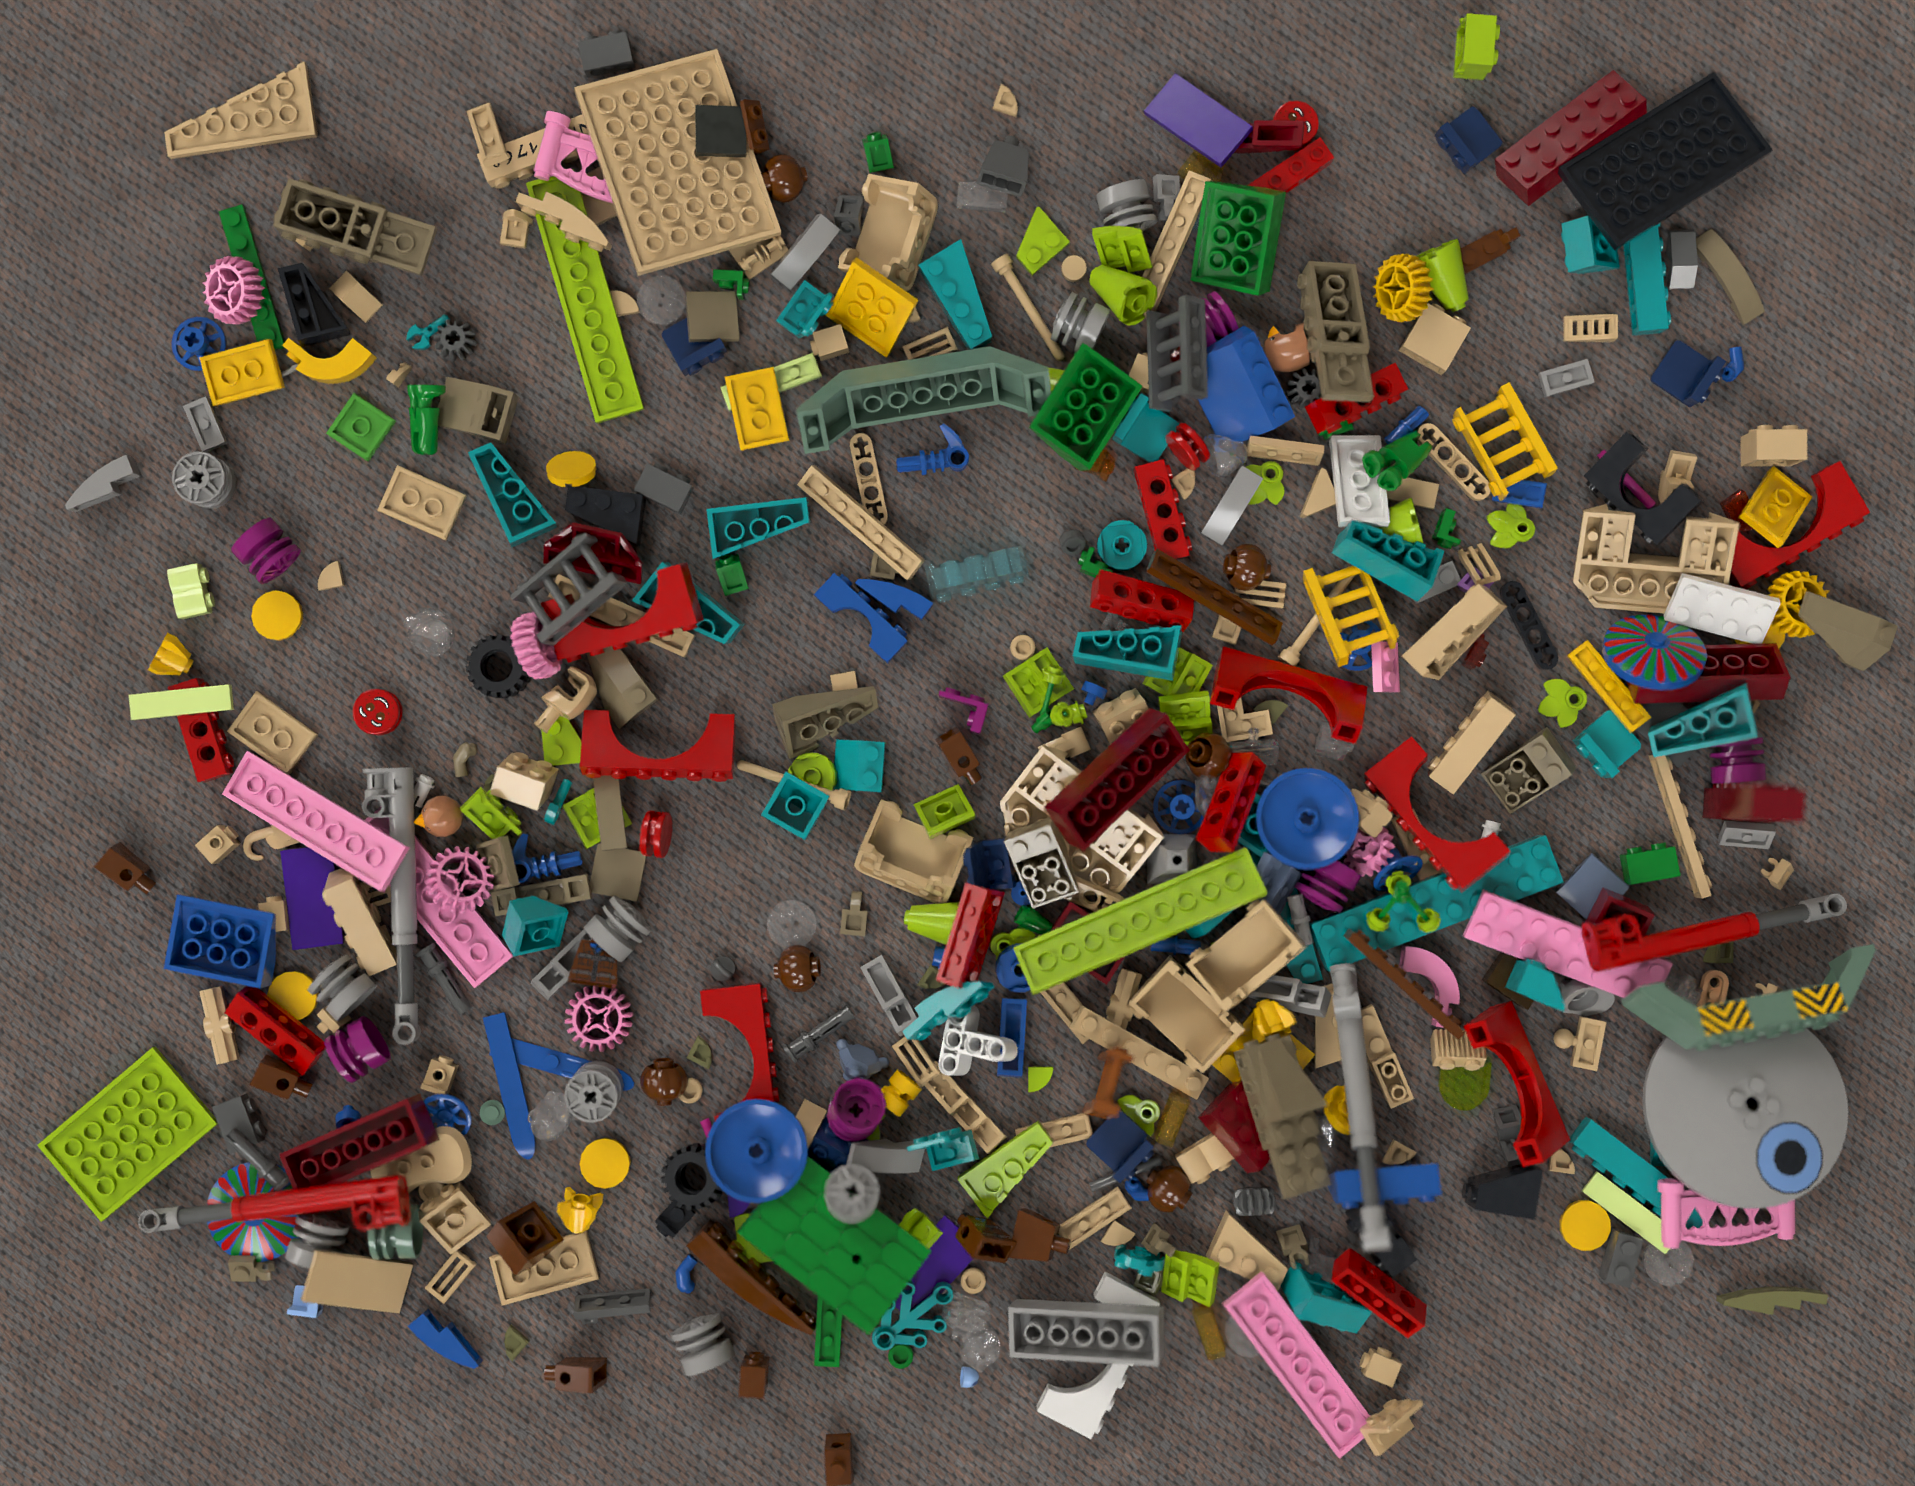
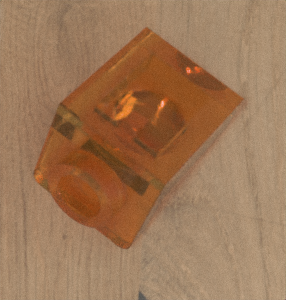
(1103, 466)

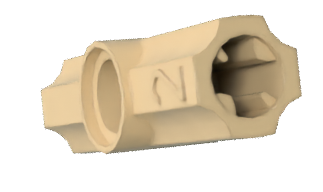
(1125, 989)
(218, 1025)

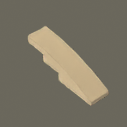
(965, 1110)

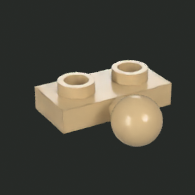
(1586, 1042)

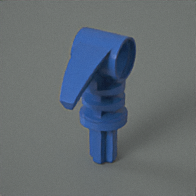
(935, 461)
(545, 865)

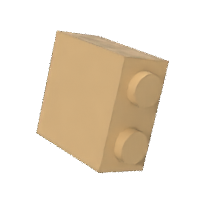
(1435, 338)

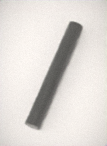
(1109, 1180)

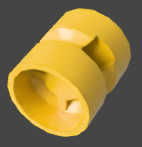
(899, 1092)

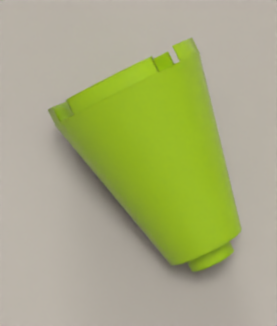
(1447, 274)
(1124, 293)
(1404, 522)
(932, 920)

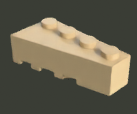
(1454, 632)
(1471, 742)
(360, 921)

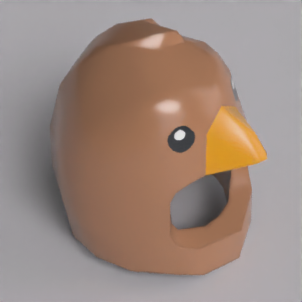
(1287, 351)
(440, 816)

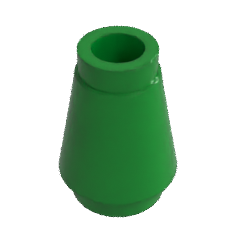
(1032, 920)

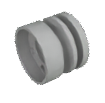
(1125, 203)
(1079, 323)
(217, 483)
(614, 932)
(341, 987)
(596, 1077)
(861, 1205)
(316, 1233)
(701, 1340)

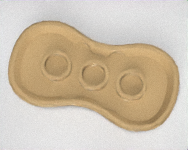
(440, 1162)

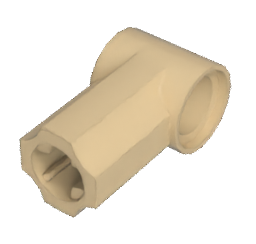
(1072, 742)

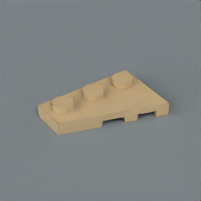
(1326, 1036)

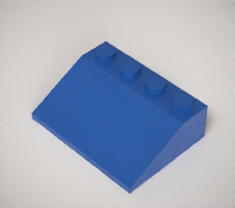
(1242, 388)
(222, 942)
(1393, 1184)

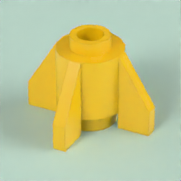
(171, 658)
(1271, 1019)
(579, 1210)

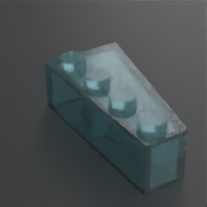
(976, 573)

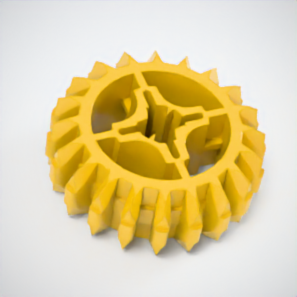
(1404, 272)
(1795, 586)

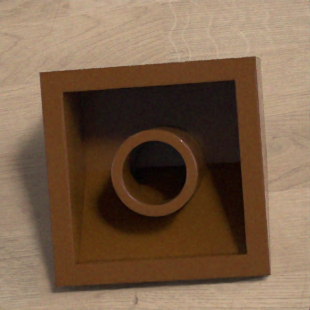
(524, 1238)

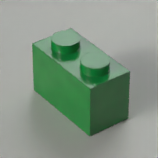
(1649, 865)

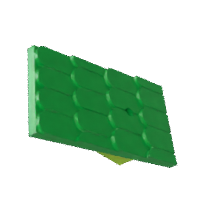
(845, 1264)

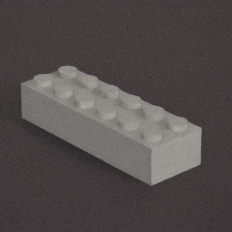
(1086, 1332)

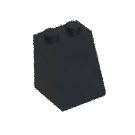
(1506, 1191)

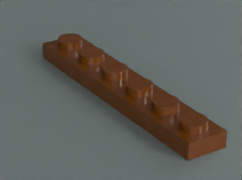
(1214, 597)
(1412, 989)

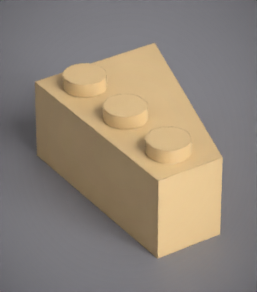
(1243, 1253)

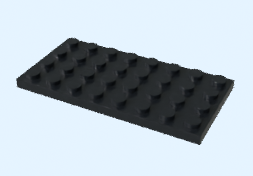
(1664, 161)

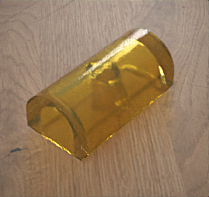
(1171, 1119)
(1209, 1332)

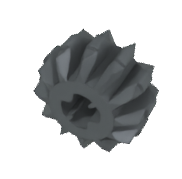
(459, 347)
(1299, 383)
(1254, 1201)

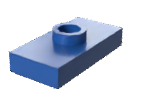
(1525, 494)

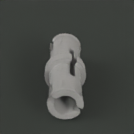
(1300, 919)

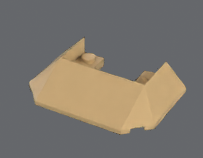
(1646, 582)
(1111, 857)

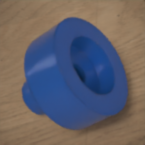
(1093, 691)
(1017, 896)
(346, 1116)

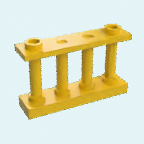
(1518, 421)
(1333, 627)

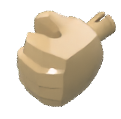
(562, 704)

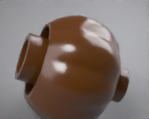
(784, 178)
(1246, 567)
(1208, 755)
(797, 968)
(663, 1081)
(1168, 1188)

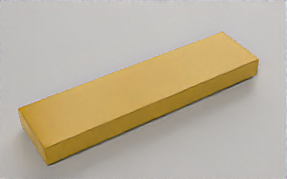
(1608, 686)

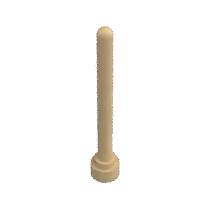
(1004, 267)
(1291, 654)
(839, 798)

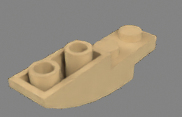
(574, 222)
(1383, 1060)

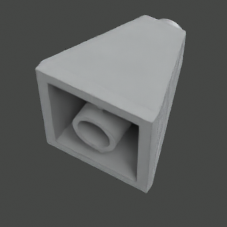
(1160, 864)

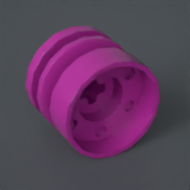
(1218, 318)
(265, 551)
(1738, 762)
(1326, 885)
(357, 1049)
(867, 1103)

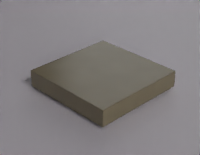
(712, 316)
(501, 861)
(618, 873)

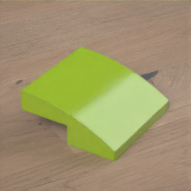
(1122, 247)
(1188, 676)
(1029, 686)
(1188, 713)
(584, 818)
(1190, 1277)

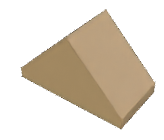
(355, 296)
(1320, 495)

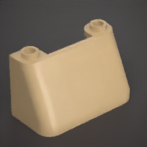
(893, 229)
(906, 858)
(1246, 955)
(1186, 1014)

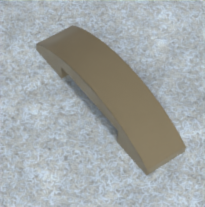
(1730, 275)
(609, 813)
(556, 891)

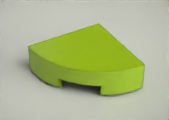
(1038, 1077)

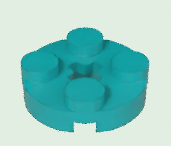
(1130, 534)
(1138, 1259)

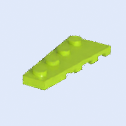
(1000, 1171)

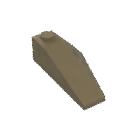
(1851, 633)
(620, 686)
(813, 716)

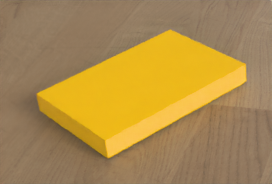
(242, 372)
(756, 408)
(1775, 506)

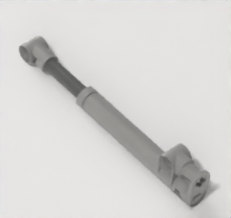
(396, 794)
(1359, 1101)

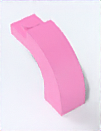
(1436, 971)

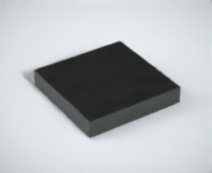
(720, 131)

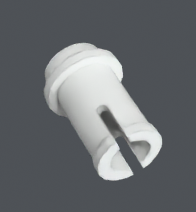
(422, 788)
(1490, 827)

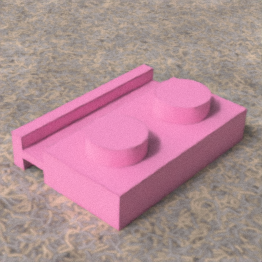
(1385, 668)

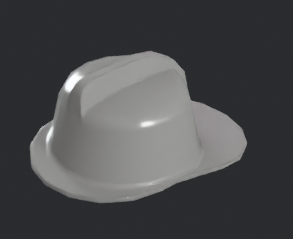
(1584, 998)

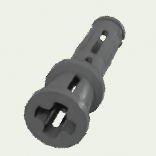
(437, 968)
(808, 1040)
(266, 1168)

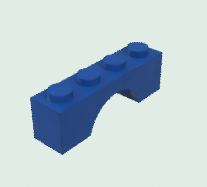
(838, 596)

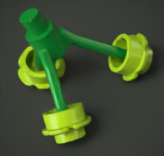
(1062, 713)
(1398, 886)

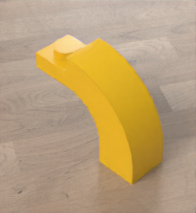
(338, 369)

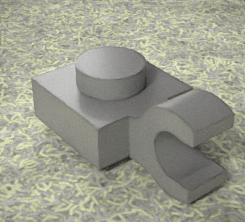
(1165, 191)

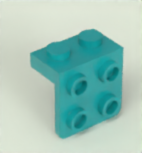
(804, 309)
(1144, 430)
(1606, 744)
(948, 1148)

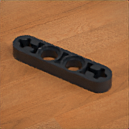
(1532, 623)

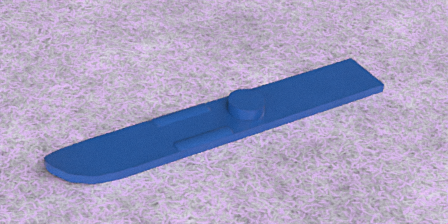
(555, 1061)
(510, 1083)

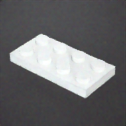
(1356, 493)
(1721, 609)

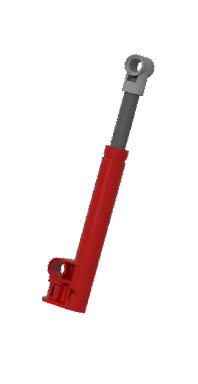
(1619, 949)
(375, 1195)

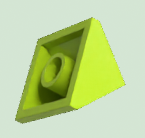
(944, 811)

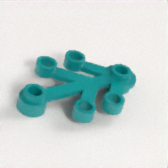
(910, 1318)

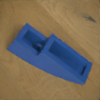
(896, 596)
(1013, 1027)
(445, 1341)

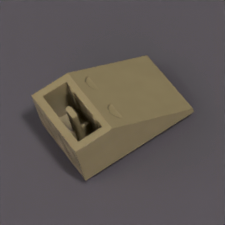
(477, 409)
(1529, 770)
(1042, 862)

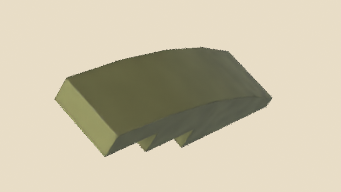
(1765, 1298)

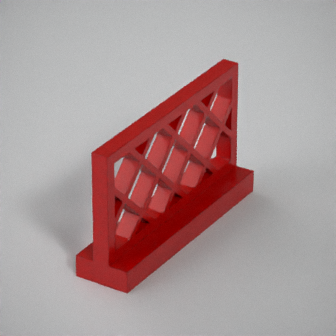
(970, 935)

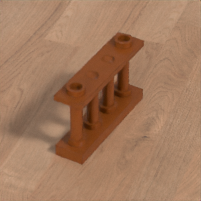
(1103, 1104)

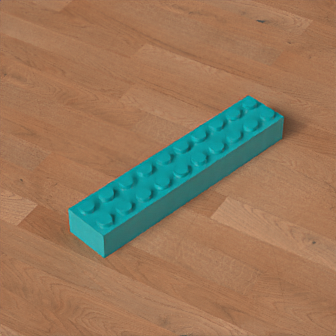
(1523, 873)

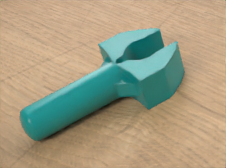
(427, 332)
(554, 808)

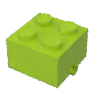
(1476, 46)

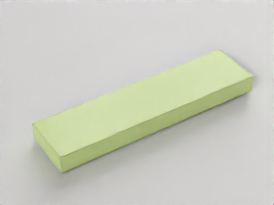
(790, 374)
(181, 702)
(1625, 1209)

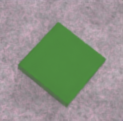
(361, 427)

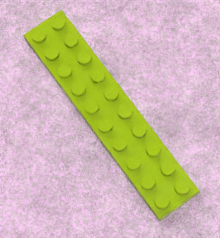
(588, 312)
(1140, 921)

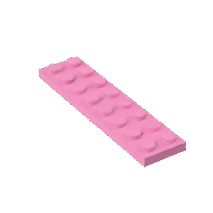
(315, 821)
(463, 937)
(1553, 942)
(1298, 1363)

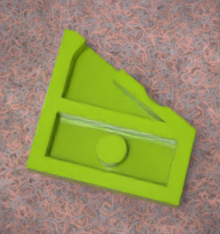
(1040, 242)
(561, 743)

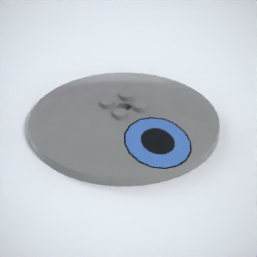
(1740, 1155)

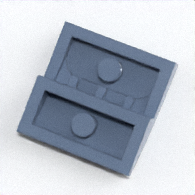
(1278, 881)
(1587, 882)

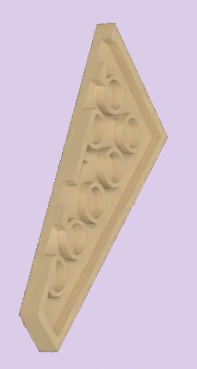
(257, 117)

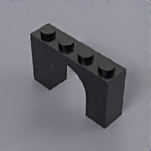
(1609, 476)

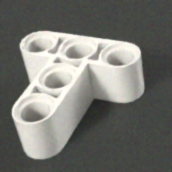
(969, 1045)

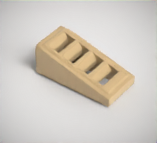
(1612, 335)

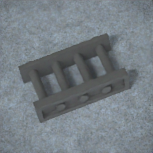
(1193, 354)
(589, 599)

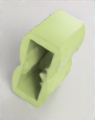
(190, 591)

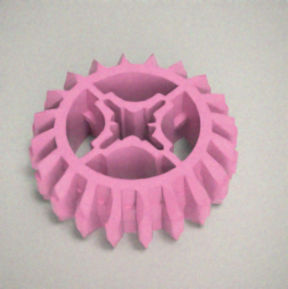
(233, 290)
(536, 658)
(449, 877)
(590, 1009)

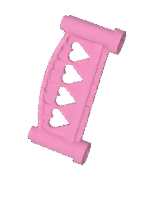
(557, 145)
(1679, 1203)

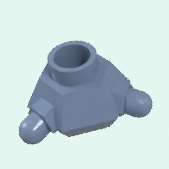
(859, 1061)

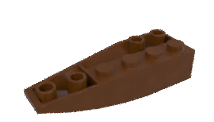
(746, 1277)

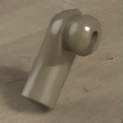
(461, 756)

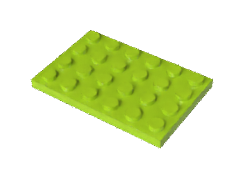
(128, 1134)

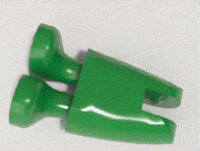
(424, 417)
(1403, 453)

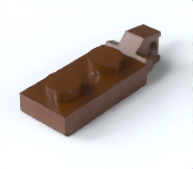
(1487, 248)

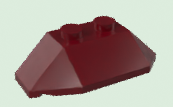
(610, 549)

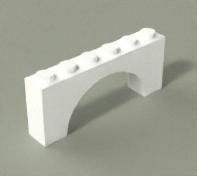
(1084, 1405)

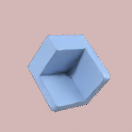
(302, 1308)

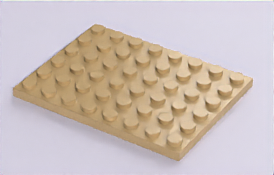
(664, 194)

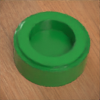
(900, 1356)

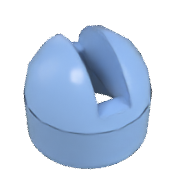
(968, 1377)

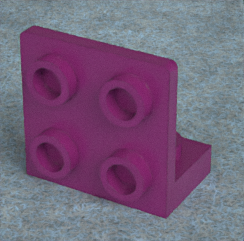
(976, 718)

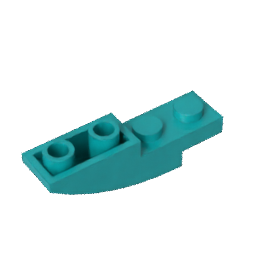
(946, 1004)

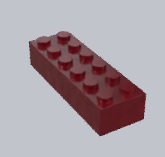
(1533, 162)
(1724, 670)
(1116, 779)
(1754, 802)
(361, 1145)

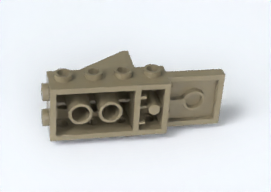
(352, 227)
(1336, 330)
(1283, 1112)

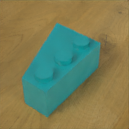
(1322, 1301)

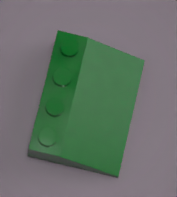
(1238, 237)
(1085, 408)

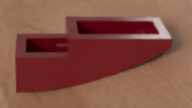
(1273, 136)

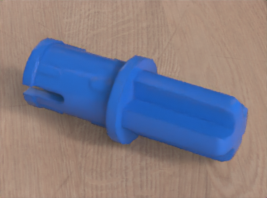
(1408, 425)
(1176, 945)

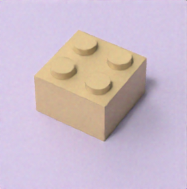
(1774, 446)
(524, 780)

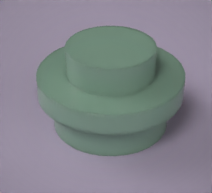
(492, 1112)

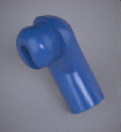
(1735, 366)
(1136, 1189)
(682, 1273)

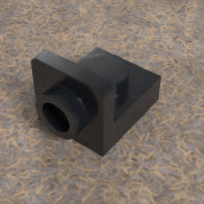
(673, 1219)

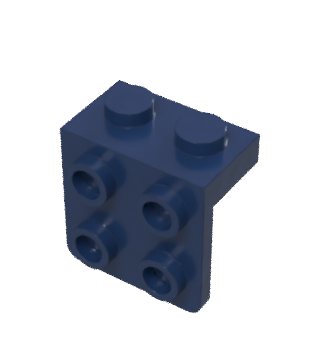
(1468, 139)
(691, 355)
(1687, 374)
(989, 864)
(1121, 1145)
(829, 1149)

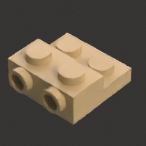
(453, 1217)

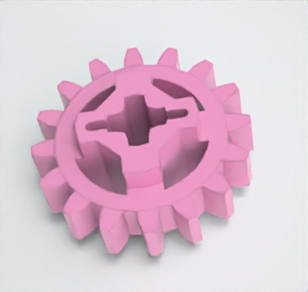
(1369, 851)

